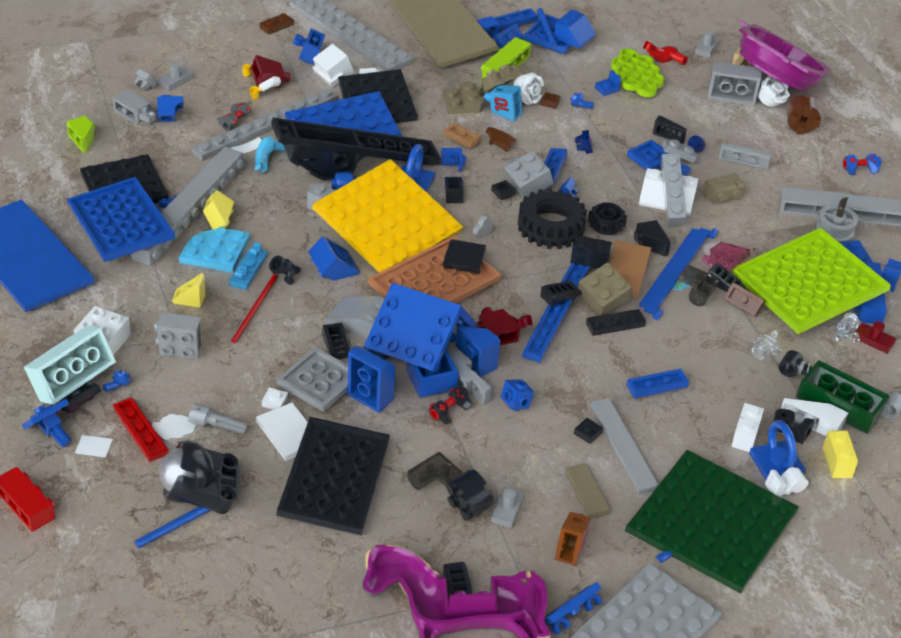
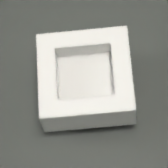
(274, 398)

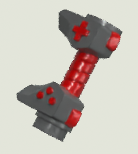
(230, 120)

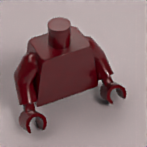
(503, 324)

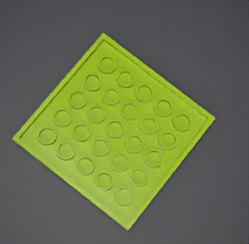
(810, 280)

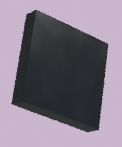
(464, 256)

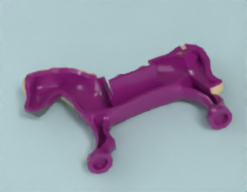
(507, 606)

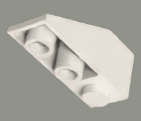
(825, 415)

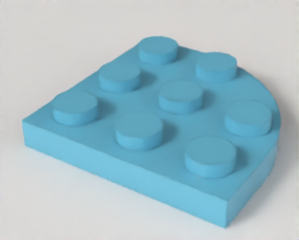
(215, 249)

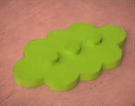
(637, 72)

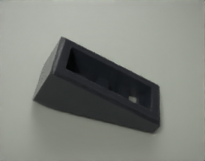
(663, 132)
(454, 189)
(726, 277)
(555, 294)
(333, 329)
(456, 572)

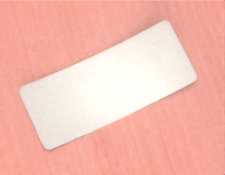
(250, 146)

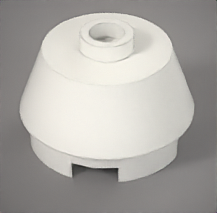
(530, 87)
(773, 92)

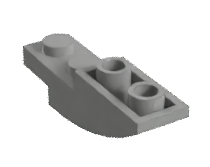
(468, 378)

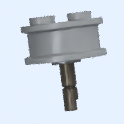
(838, 221)

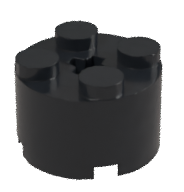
(469, 494)

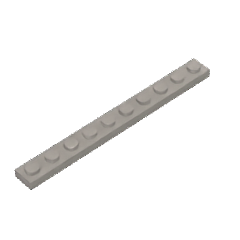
(256, 127)

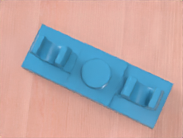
(248, 267)

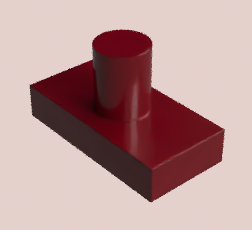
(876, 337)

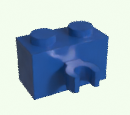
(311, 45)

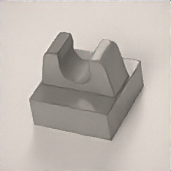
(144, 79)

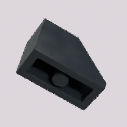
(652, 235)

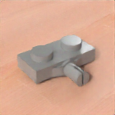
(674, 146)

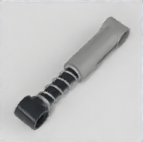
(793, 364)

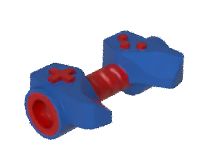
(872, 161)

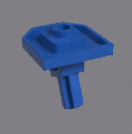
(50, 422)

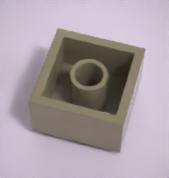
(604, 289)

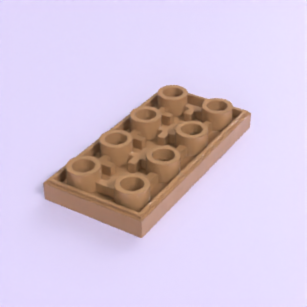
(630, 262)

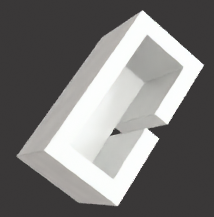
(747, 427)

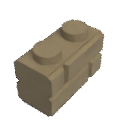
(723, 188)

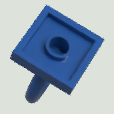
(422, 177)
(775, 454)

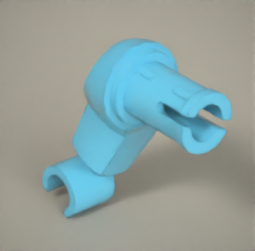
(262, 153)

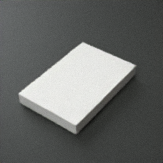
(284, 429)

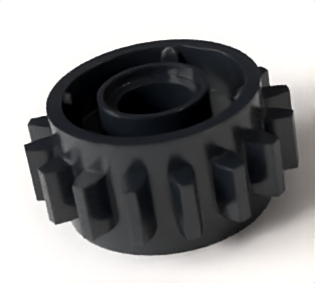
(607, 218)

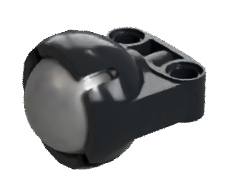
(200, 477)

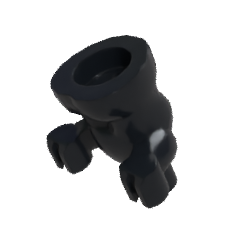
(285, 266)

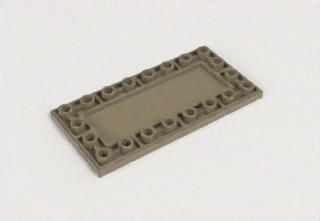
(445, 29)

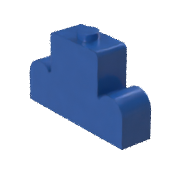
(874, 309)

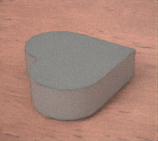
(483, 227)

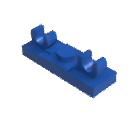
(572, 607)

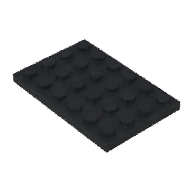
(334, 476)

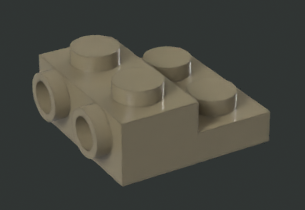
(502, 77)
(463, 100)

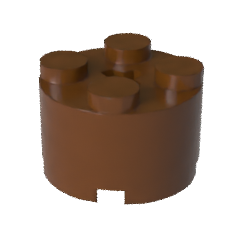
(803, 114)

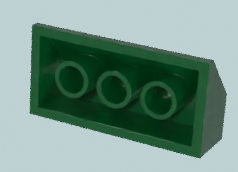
(837, 388)

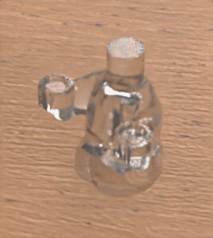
(846, 327)
(764, 344)

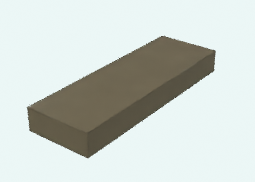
(587, 491)

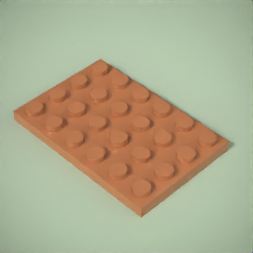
(427, 275)

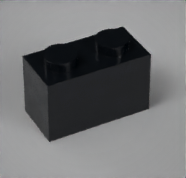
(590, 251)

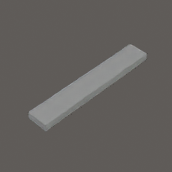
(624, 446)

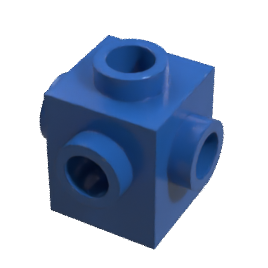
(517, 394)

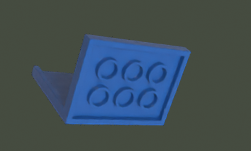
(415, 327)

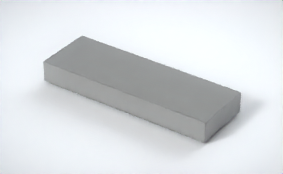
(744, 156)

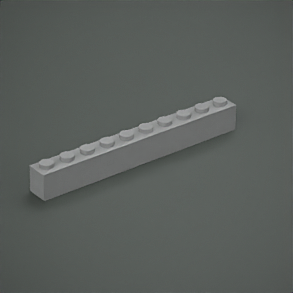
(193, 199)

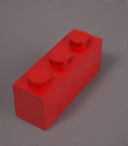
(26, 499)

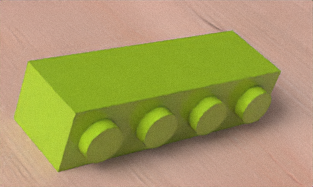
(512, 53)

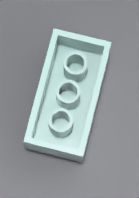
(70, 364)

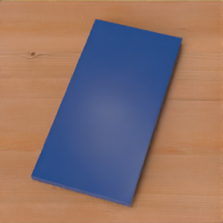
(34, 261)

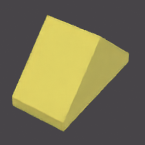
(191, 293)

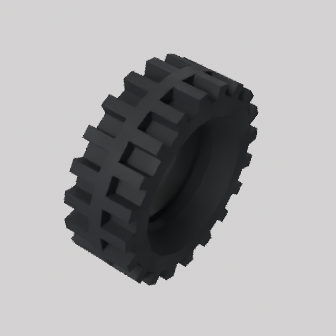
(551, 232)

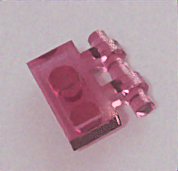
(726, 255)

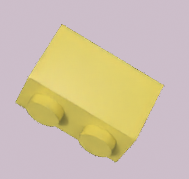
(840, 454)

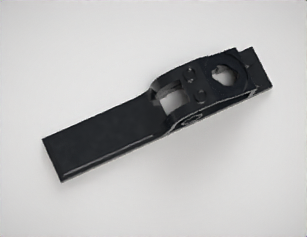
(326, 157)

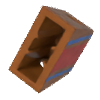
(574, 529)

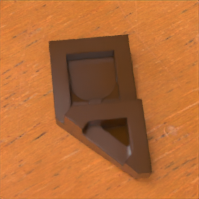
(500, 138)

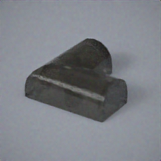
(702, 284)
(431, 469)

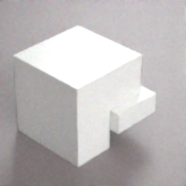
(331, 64)

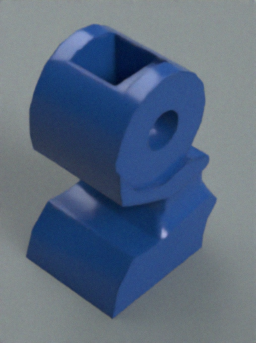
(891, 273)

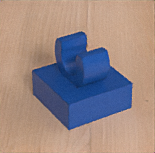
(568, 187)

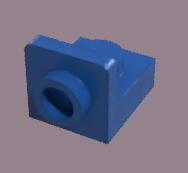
(609, 85)
(453, 157)

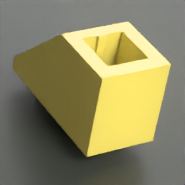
(218, 210)

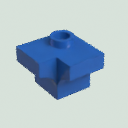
(168, 107)

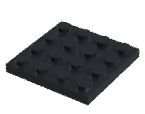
(391, 87)
(120, 170)

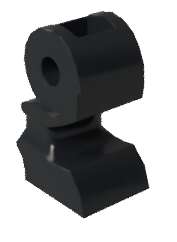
(800, 431)

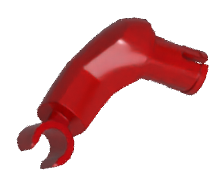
(665, 54)

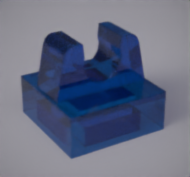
(585, 140)

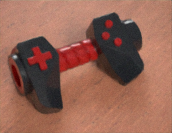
(440, 409)

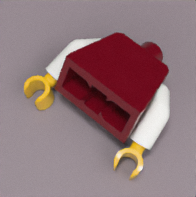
(266, 74)

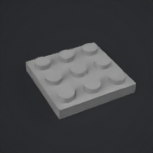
(316, 379)

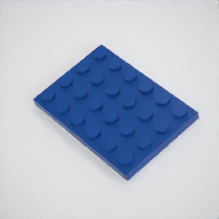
(360, 112)
(120, 219)

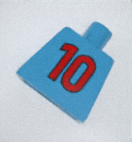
(505, 101)

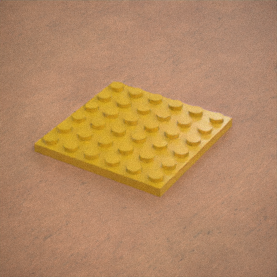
(386, 216)

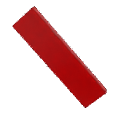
(140, 429)

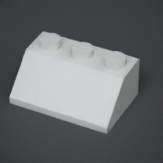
(653, 194)

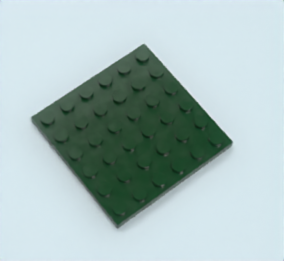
(712, 520)

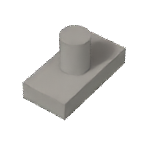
(707, 45)
(176, 77)
(507, 507)

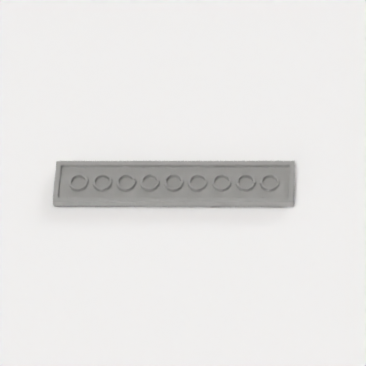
(353, 33)

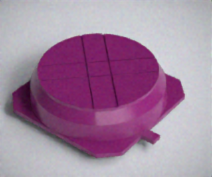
(780, 58)

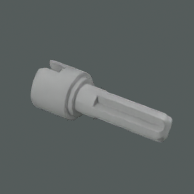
(204, 415)

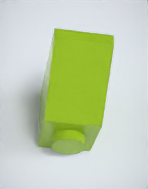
(81, 132)

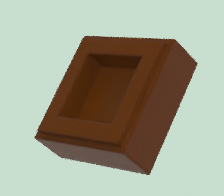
(550, 100)

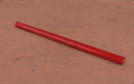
(254, 308)

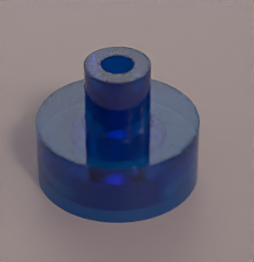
(696, 143)

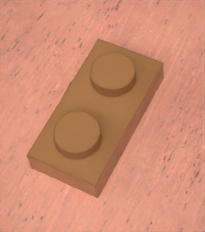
(462, 135)

